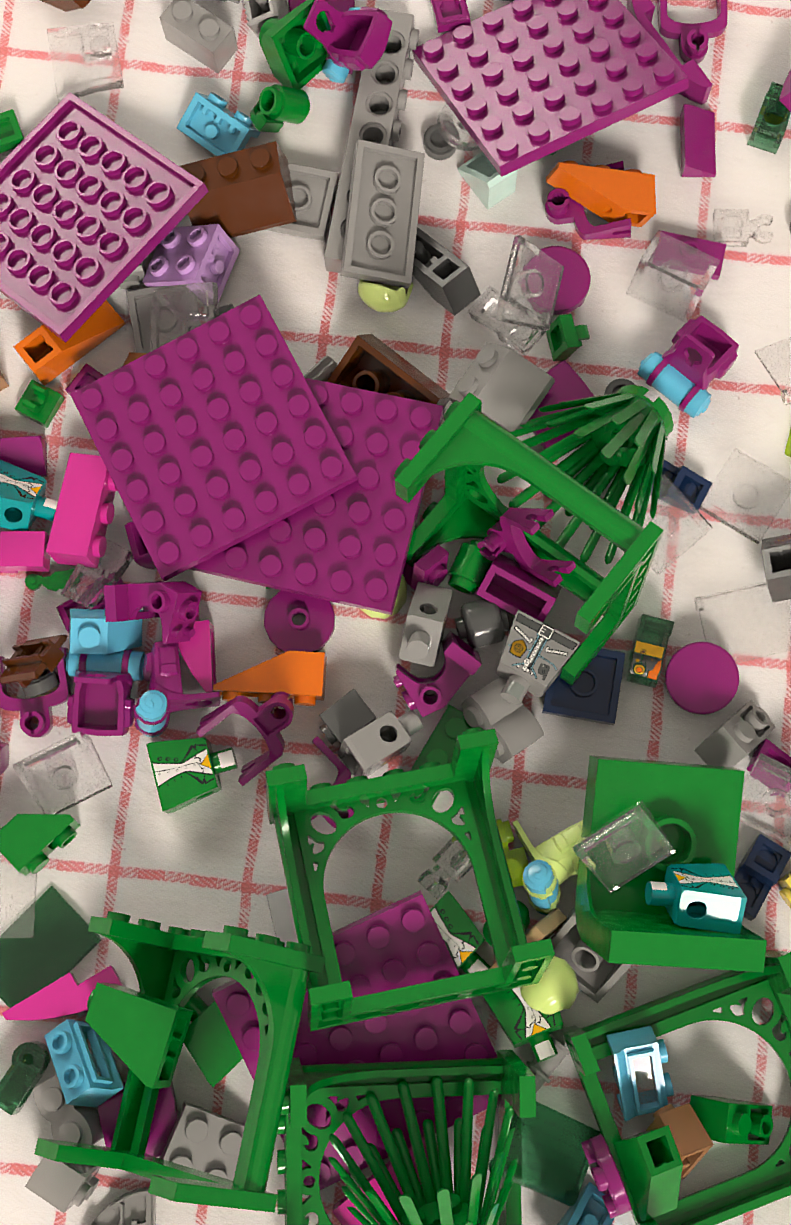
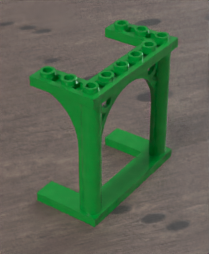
(471, 508)
(468, 780)
(278, 997)
(681, 1008)
(317, 1082)

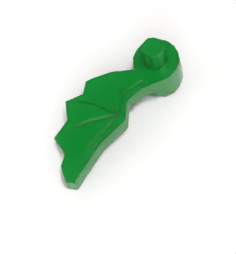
(53, 582)

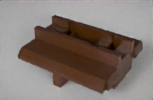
(32, 659)

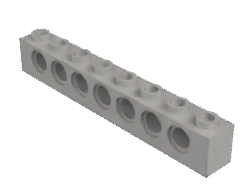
(370, 126)

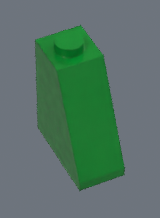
(140, 1030)

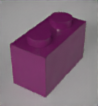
(517, 590)

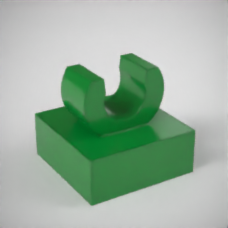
(565, 337)
(39, 403)

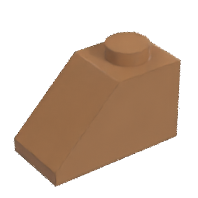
(687, 1132)

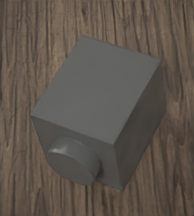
(345, 717)

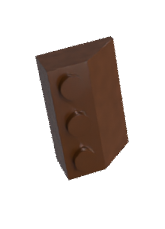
(246, 190)
(379, 369)

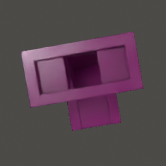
(171, 601)
(459, 663)

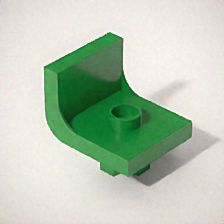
(701, 819)

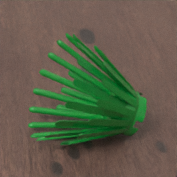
(623, 437)
(436, 1200)

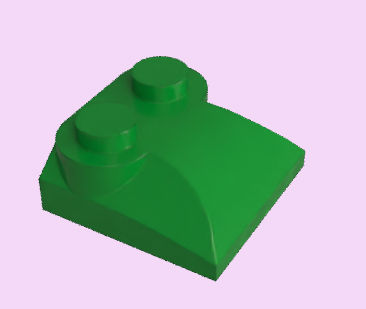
(291, 50)

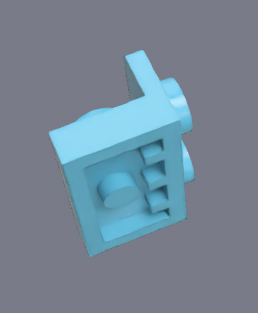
(215, 126)

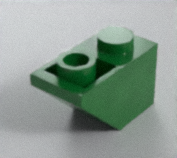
(32, 837)
(734, 1120)
(652, 1170)

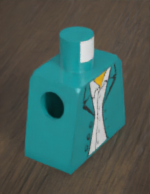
(23, 498)
(700, 897)

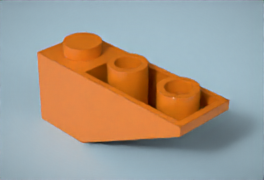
(608, 191)
(50, 356)
(292, 672)

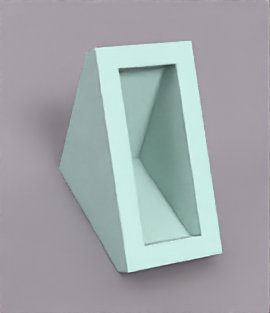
(486, 180)

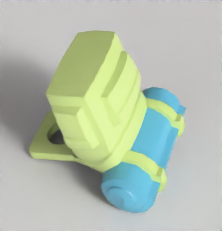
(550, 866)

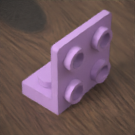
(193, 256)

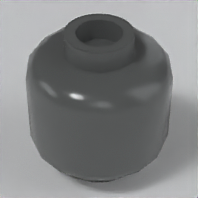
(482, 623)

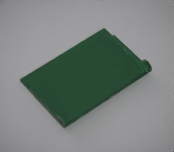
(57, 947)
(549, 1154)

